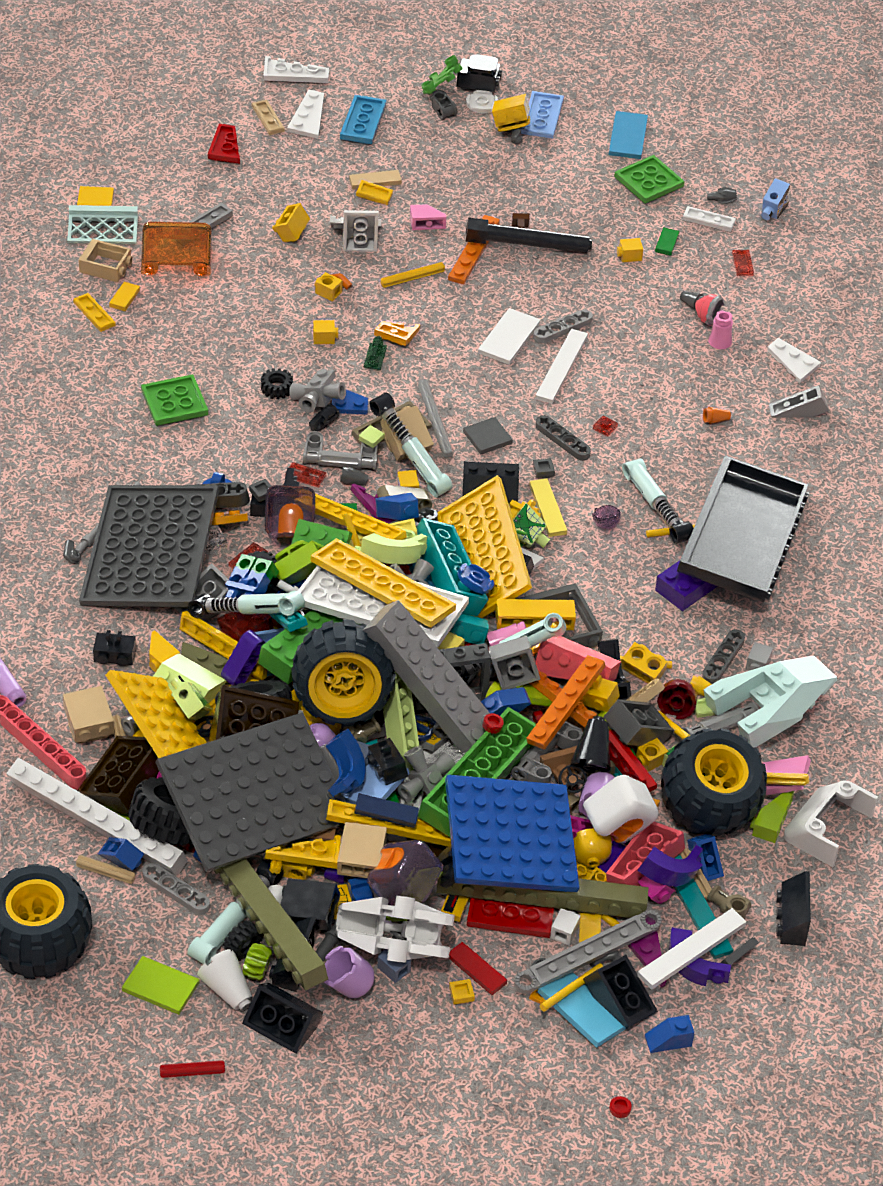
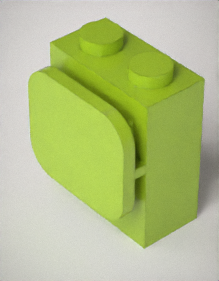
(295, 561)

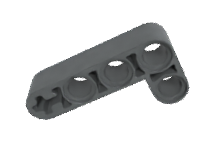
(231, 494)

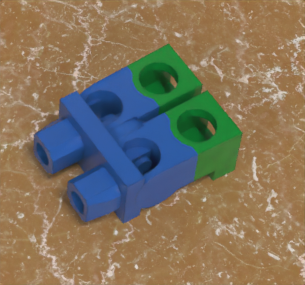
(250, 576)

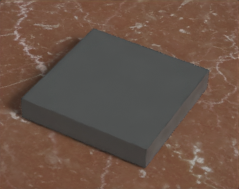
(487, 435)

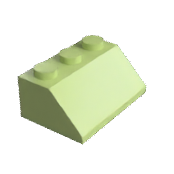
(203, 679)

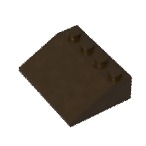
(244, 709)
(119, 772)

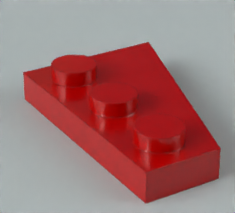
(224, 145)

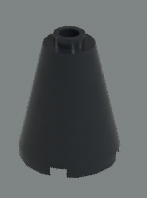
(593, 747)

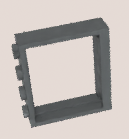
(562, 593)
(465, 656)

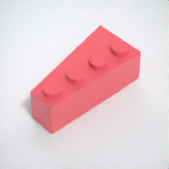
(562, 657)
(656, 835)

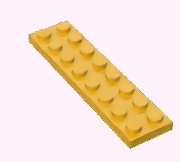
(383, 582)

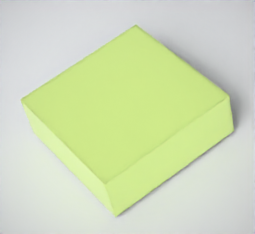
(371, 436)
(702, 709)

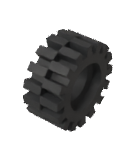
(276, 390)
(242, 938)

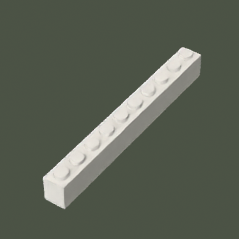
(93, 815)

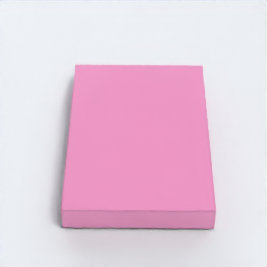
(789, 765)

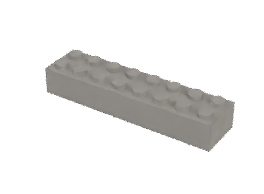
(428, 675)

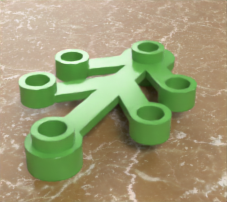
(447, 74)

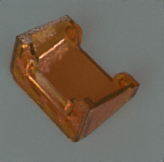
(176, 245)

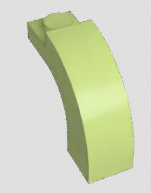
(394, 551)

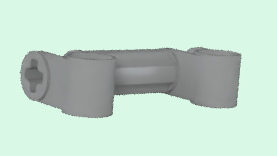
(315, 454)
(725, 721)
(530, 764)

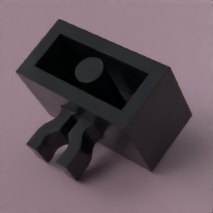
(114, 648)
(387, 761)

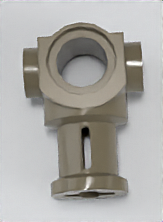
(364, 731)
(726, 902)

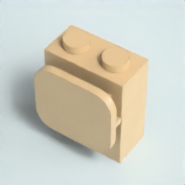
(414, 422)
(88, 714)
(360, 849)

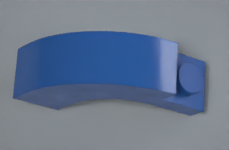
(349, 761)

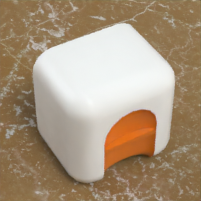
(621, 809)

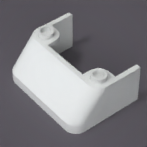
(807, 829)

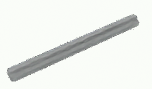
(435, 418)

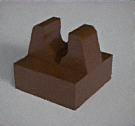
(520, 220)

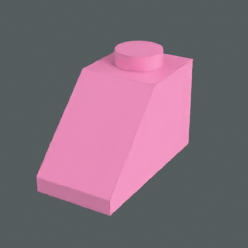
(426, 218)

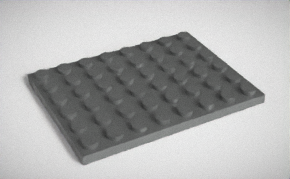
(149, 545)
(251, 791)

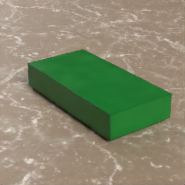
(667, 241)

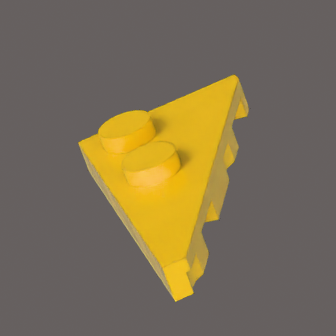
(313, 853)

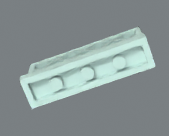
(103, 215)

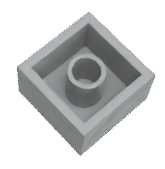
(514, 663)

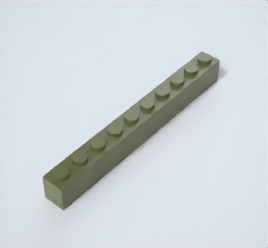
(591, 897)
(274, 923)

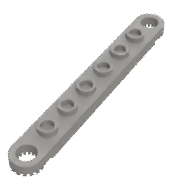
(587, 951)

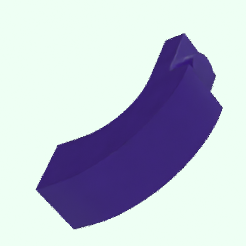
(669, 870)
(700, 969)

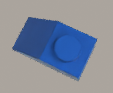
(397, 506)
(502, 699)
(121, 853)
(710, 856)
(671, 1034)

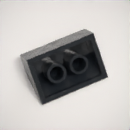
(480, 472)
(794, 910)
(278, 973)
(281, 1017)

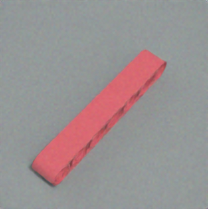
(41, 744)

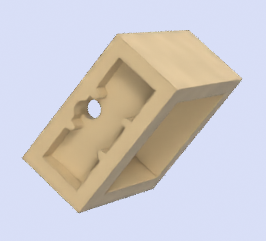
(106, 250)

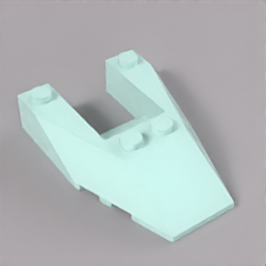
(780, 689)

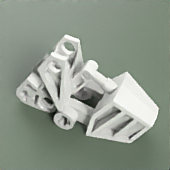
(365, 921)

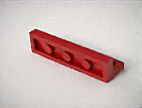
(628, 763)

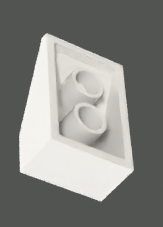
(360, 230)

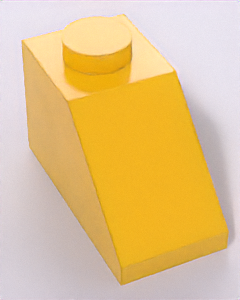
(160, 650)

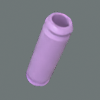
(9, 686)

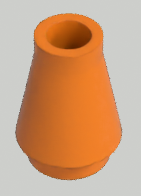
(714, 415)

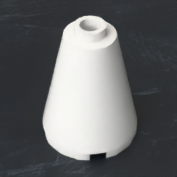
(227, 979)

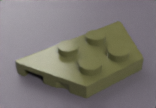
(204, 658)

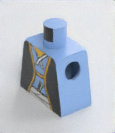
(772, 205)

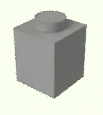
(759, 656)

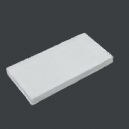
(509, 336)

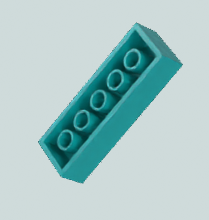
(447, 555)

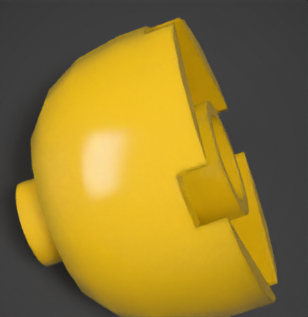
(592, 848)

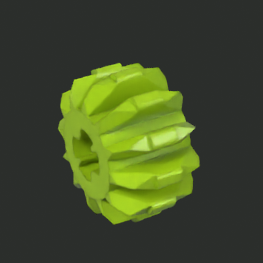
(257, 961)

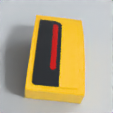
(455, 905)

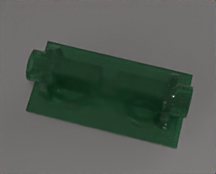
(375, 354)

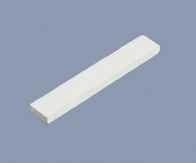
(561, 366)
(691, 948)

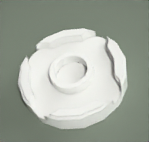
(481, 101)

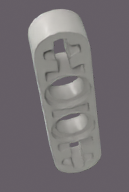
(580, 319)
(178, 887)

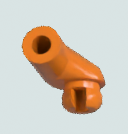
(346, 283)

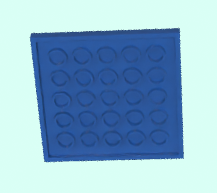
(511, 833)

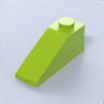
(771, 817)

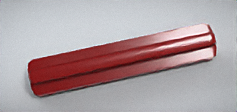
(192, 1068)

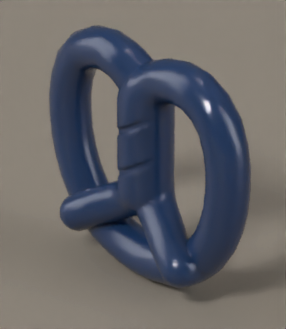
(424, 729)

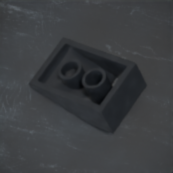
(621, 992)

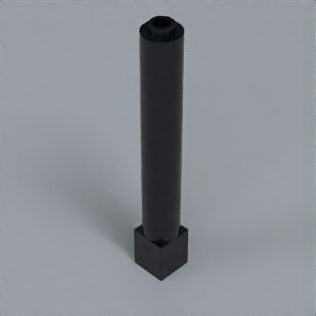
(480, 231)

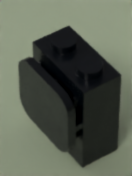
(480, 73)
(311, 899)

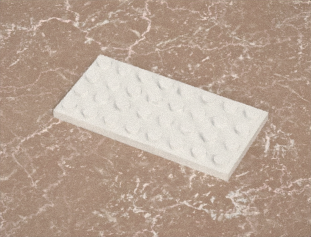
(341, 599)

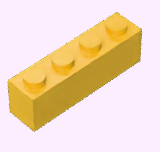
(533, 611)

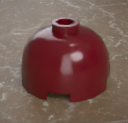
(677, 695)

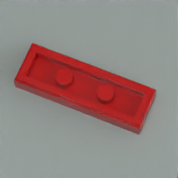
(477, 968)

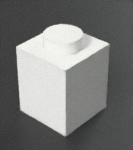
(565, 926)

